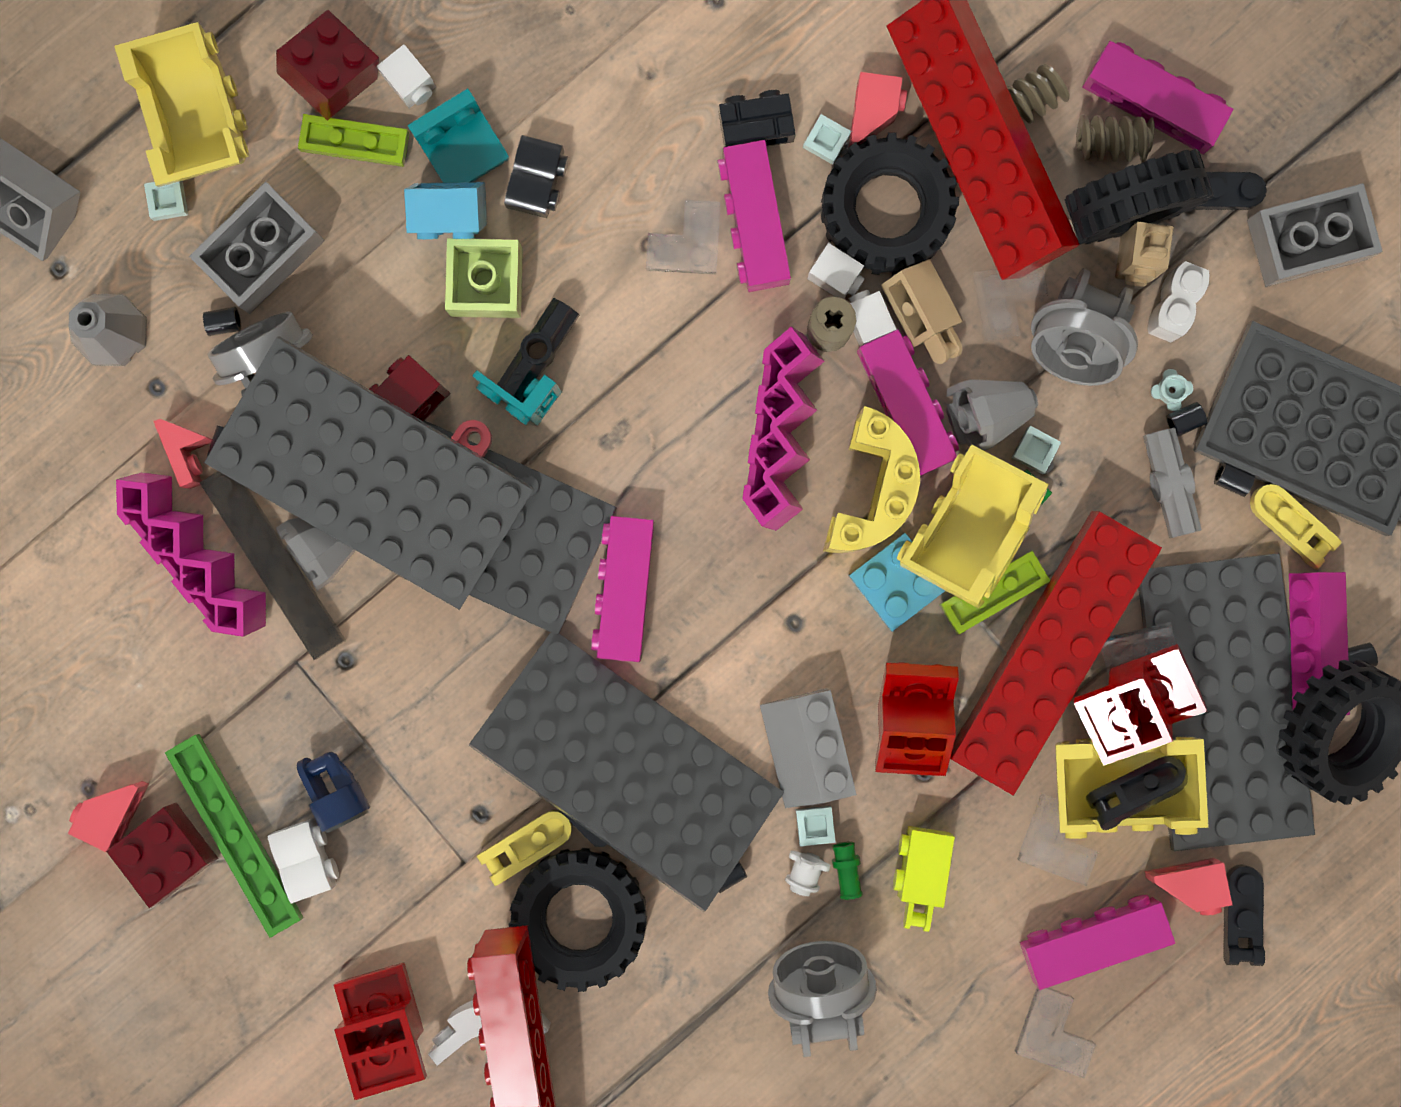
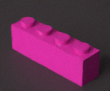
(1149, 91)
(755, 215)
(906, 400)
(625, 589)
(1316, 625)
(1097, 941)

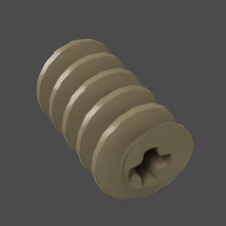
(1037, 90)
(1115, 137)
(829, 311)

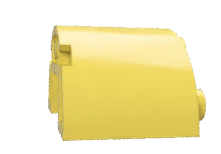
(185, 103)
(894, 489)
(975, 527)
(1081, 772)

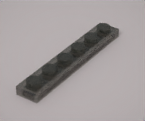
(274, 564)

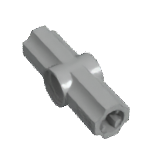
(1172, 482)

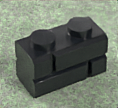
(757, 119)

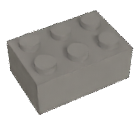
(1314, 235)
(257, 248)

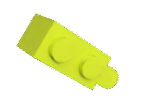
(923, 873)

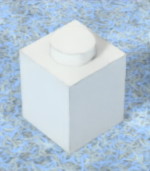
(407, 77)
(836, 272)
(871, 317)

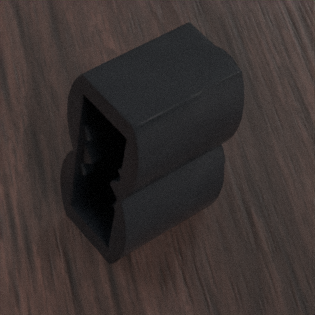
(535, 177)

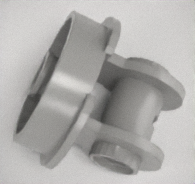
(1085, 333)
(244, 351)
(822, 992)

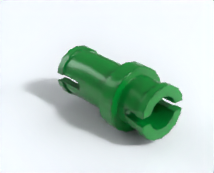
(847, 870)

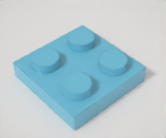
(891, 588)

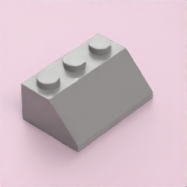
(33, 203)
(808, 749)

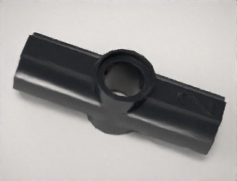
(550, 330)

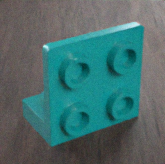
(459, 140)
(539, 396)

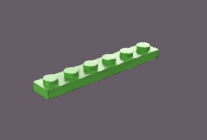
(233, 834)

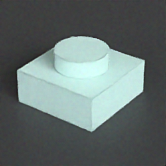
(827, 139)
(166, 201)
(1036, 450)
(815, 826)

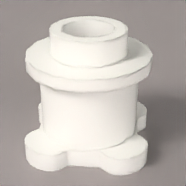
(805, 873)

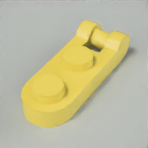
(1293, 524)
(526, 845)

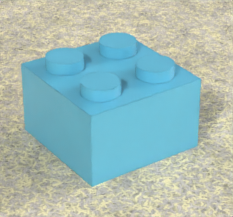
(445, 208)

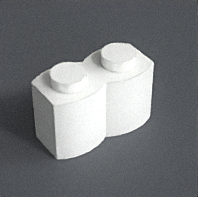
(1178, 302)
(303, 860)

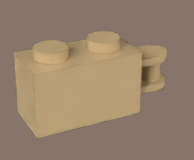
(1144, 253)
(925, 310)

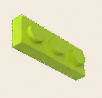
(353, 140)
(1019, 580)

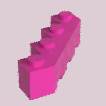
(779, 411)
(178, 544)

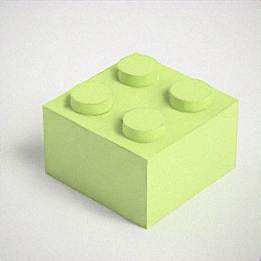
(483, 278)

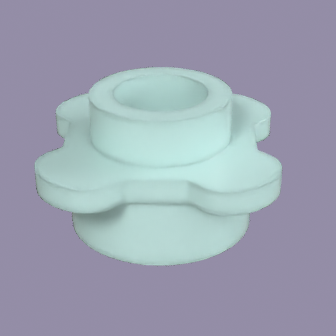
(1182, 389)

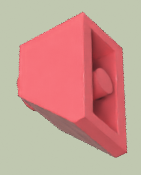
(875, 105)
(106, 817)
(1196, 884)

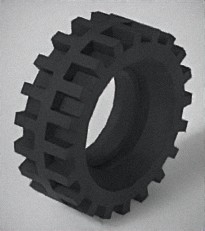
(891, 158)
(1139, 193)
(1370, 752)
(615, 952)

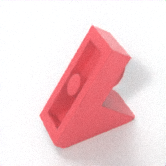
(178, 444)

